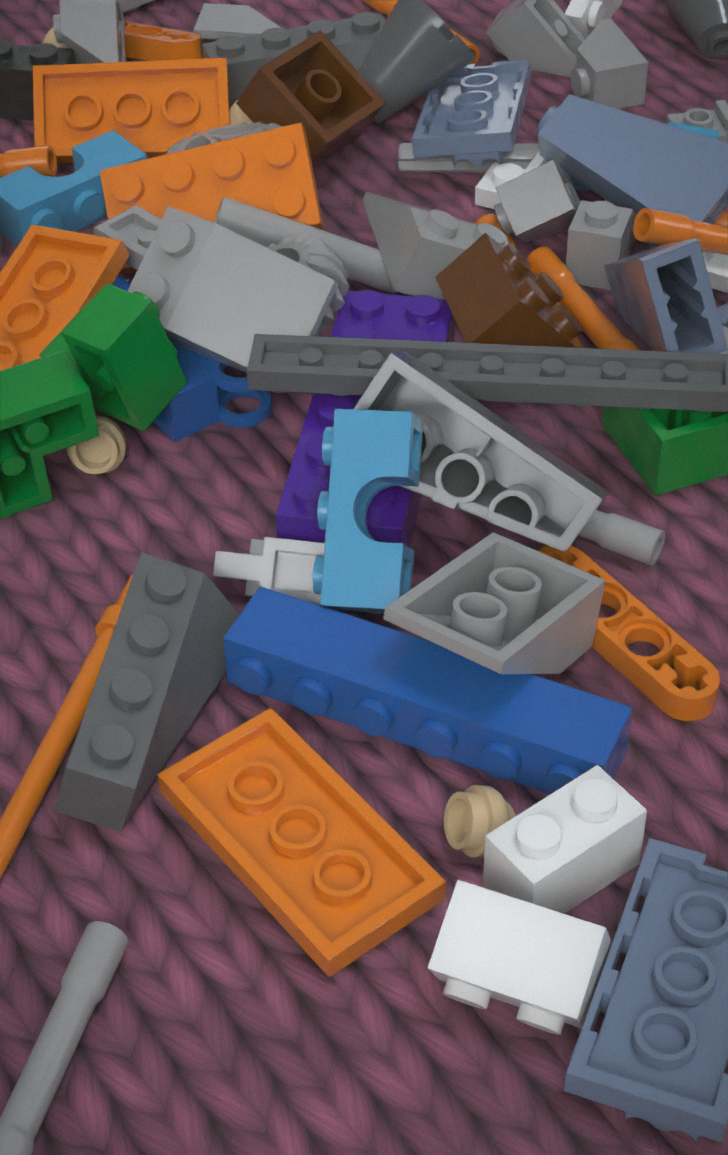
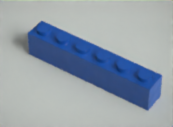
(422, 694)

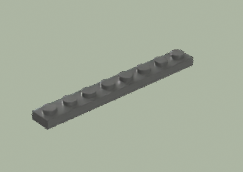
(498, 371)

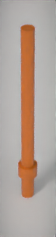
(56, 740)

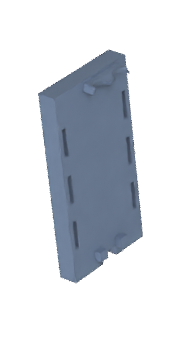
(474, 113)
(668, 1009)

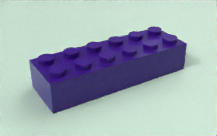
(394, 509)

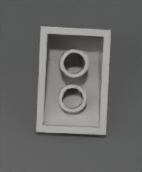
(420, 242)
(226, 288)
(505, 608)

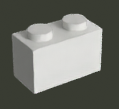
(567, 844)
(519, 956)

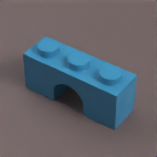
(66, 200)
(365, 456)

